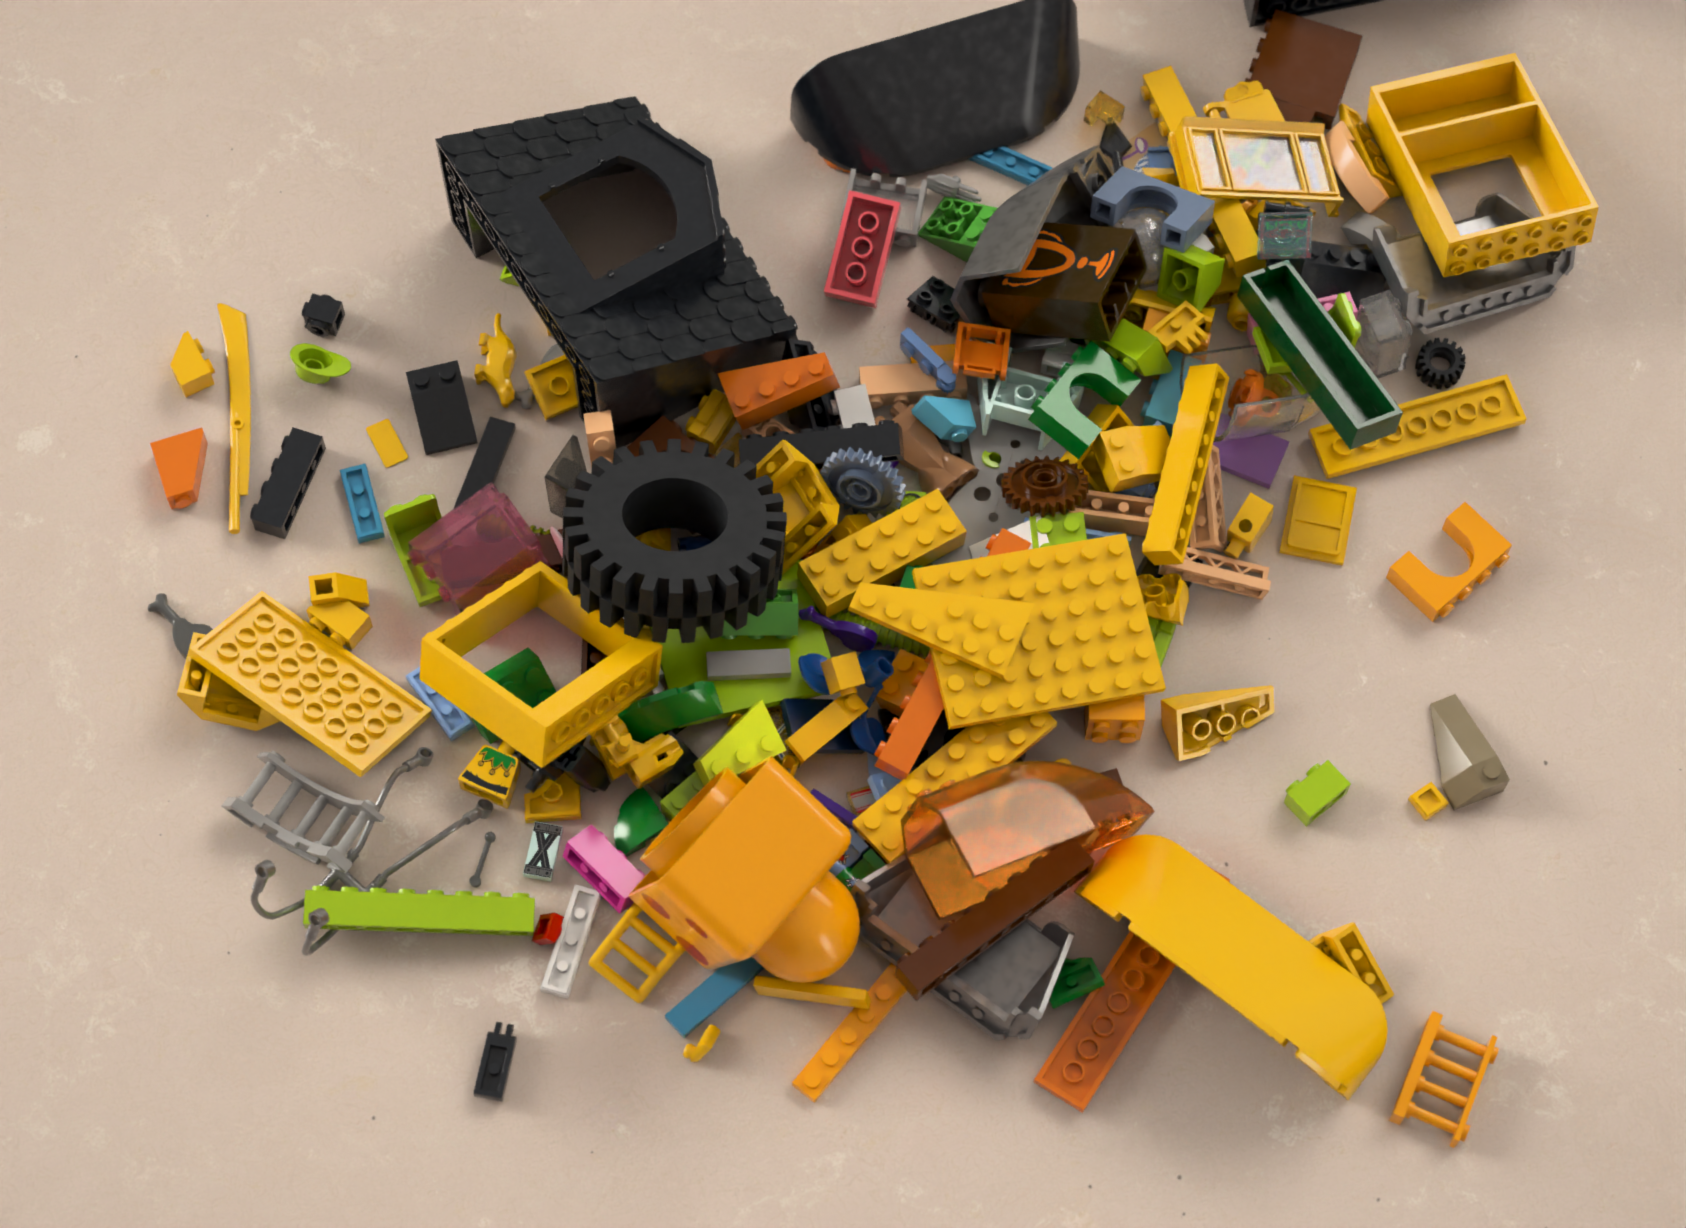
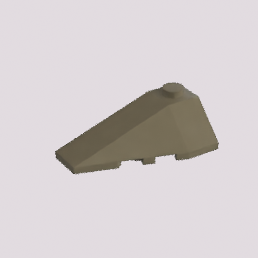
(1465, 757)

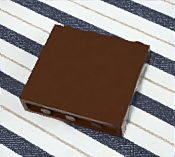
(1305, 63)

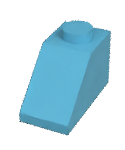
(946, 417)

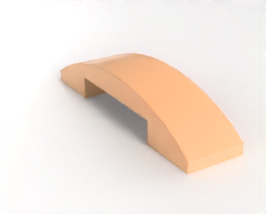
(1352, 170)

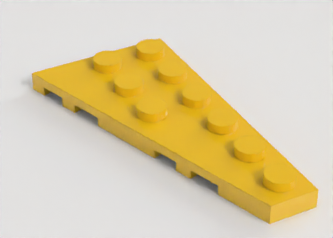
(962, 626)

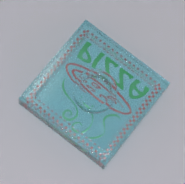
(1285, 235)

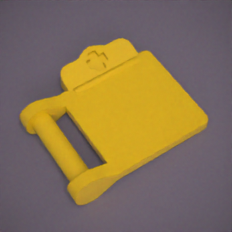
(1246, 101)

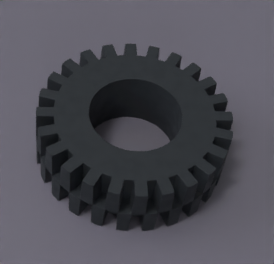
(673, 586)

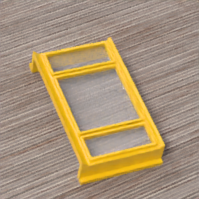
(1255, 160)

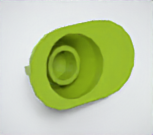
(317, 364)

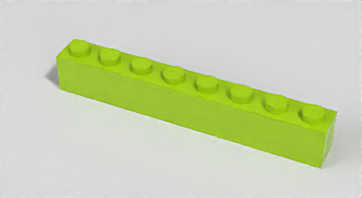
(422, 912)

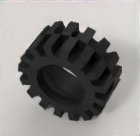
(1446, 351)

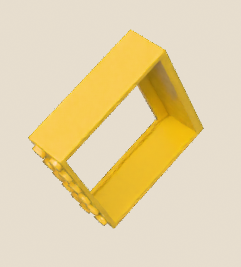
(569, 713)

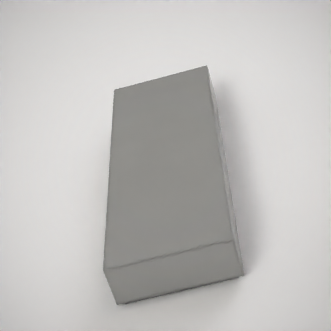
(748, 664)

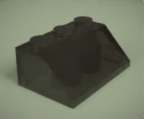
(563, 475)

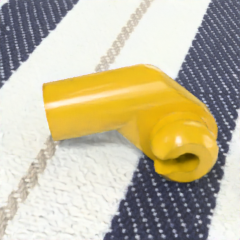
(705, 1044)

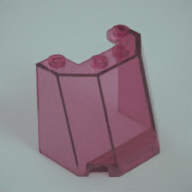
(476, 548)

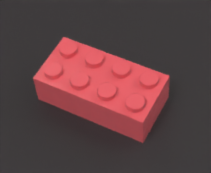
(862, 249)

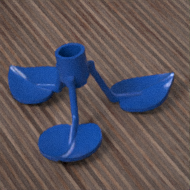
(876, 668)

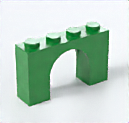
(1057, 413)

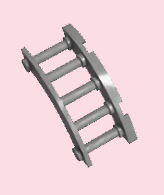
(295, 839)

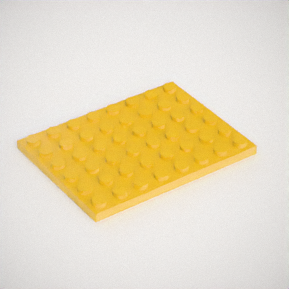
(1080, 644)

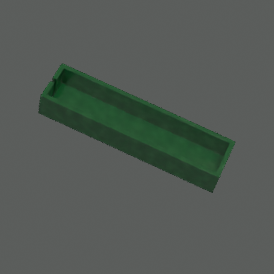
(1319, 354)

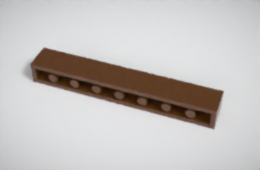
(992, 918)

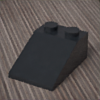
(441, 407)

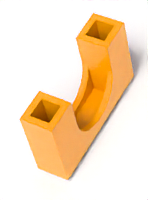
(1437, 594)

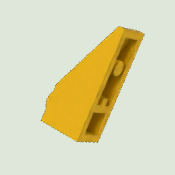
(825, 725)

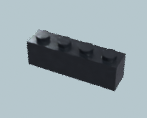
(288, 483)

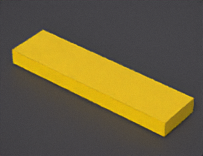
(812, 992)

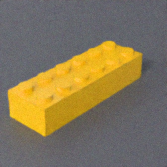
(881, 552)

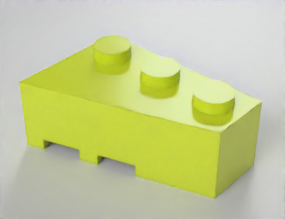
(743, 745)

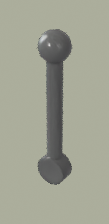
(475, 880)

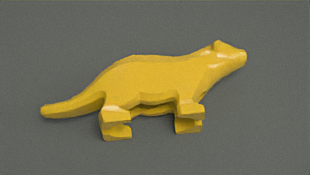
(499, 363)

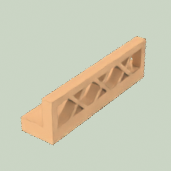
(1209, 521)
(1219, 578)

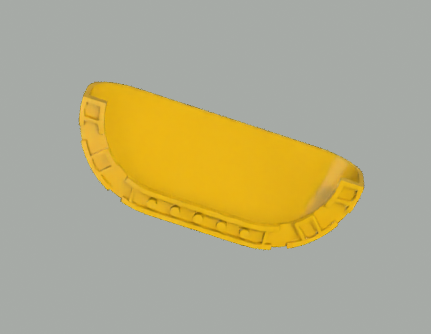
(1242, 956)

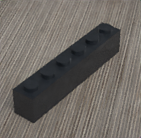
(881, 439)

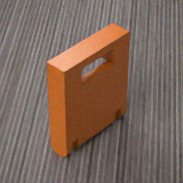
(981, 358)

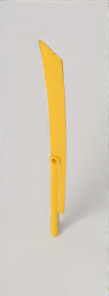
(237, 351)

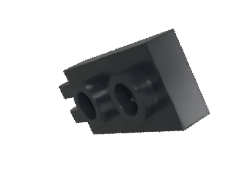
(495, 1063)

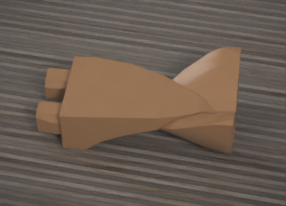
(925, 455)

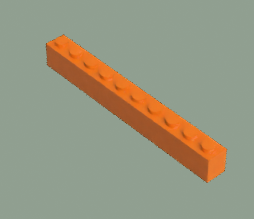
(926, 703)

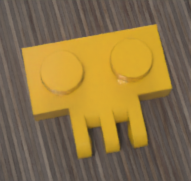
(1180, 328)

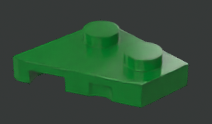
(1075, 980)

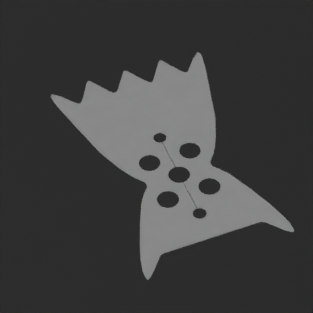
(975, 513)

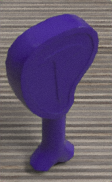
(851, 634)

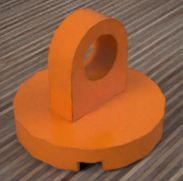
(1249, 390)

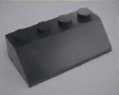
(1340, 270)

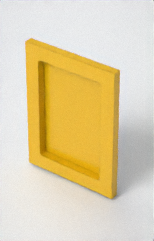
(1318, 520)

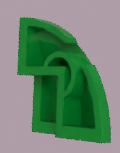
(637, 822)

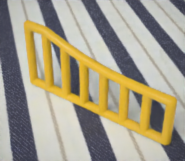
(613, 941)

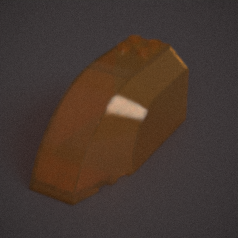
(998, 821)

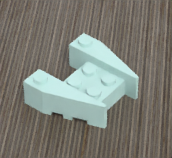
(1012, 398)

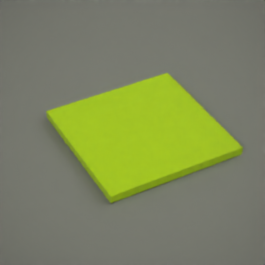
(688, 664)

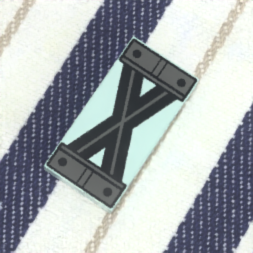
(543, 851)

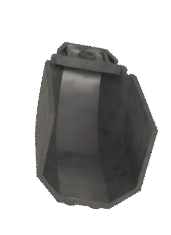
(1010, 233)

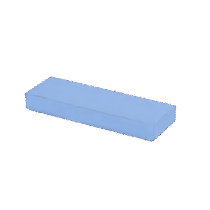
(448, 716)

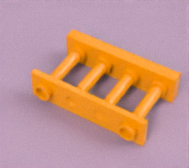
(1416, 1082)

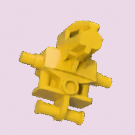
(628, 756)

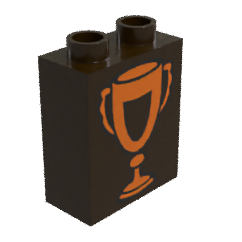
(1070, 284)

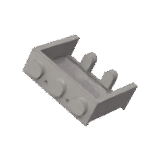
(911, 202)

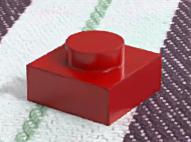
(548, 929)

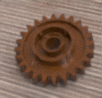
(1044, 486)

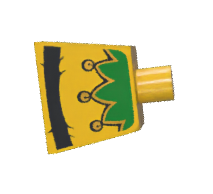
(492, 774)

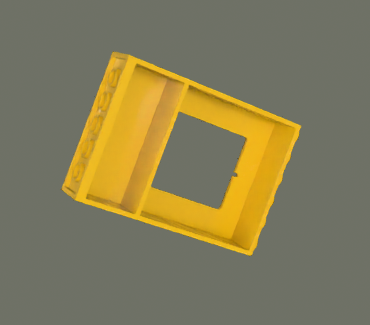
(1471, 119)

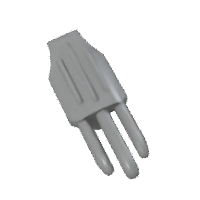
(950, 187)

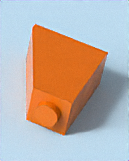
(181, 466)

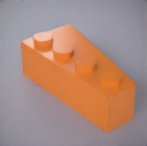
(776, 387)

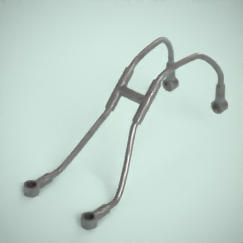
(320, 916)

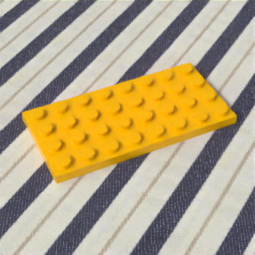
(310, 683)

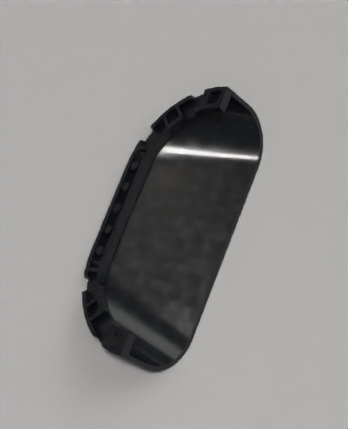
(942, 90)

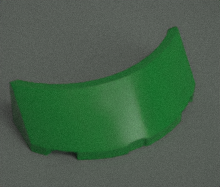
(671, 710)

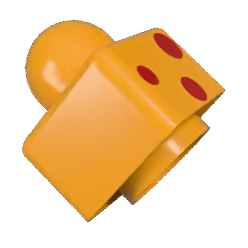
(752, 877)

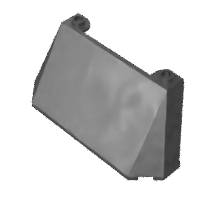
(1444, 302)
(997, 990)

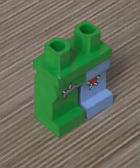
(856, 862)

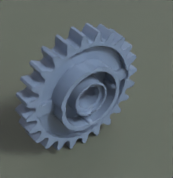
(863, 482)

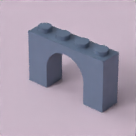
(1130, 190)

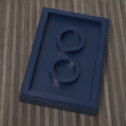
(800, 711)

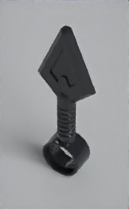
(1114, 145)

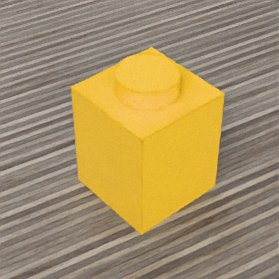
(843, 674)

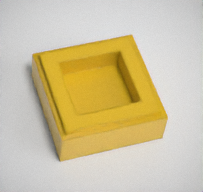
(1428, 801)

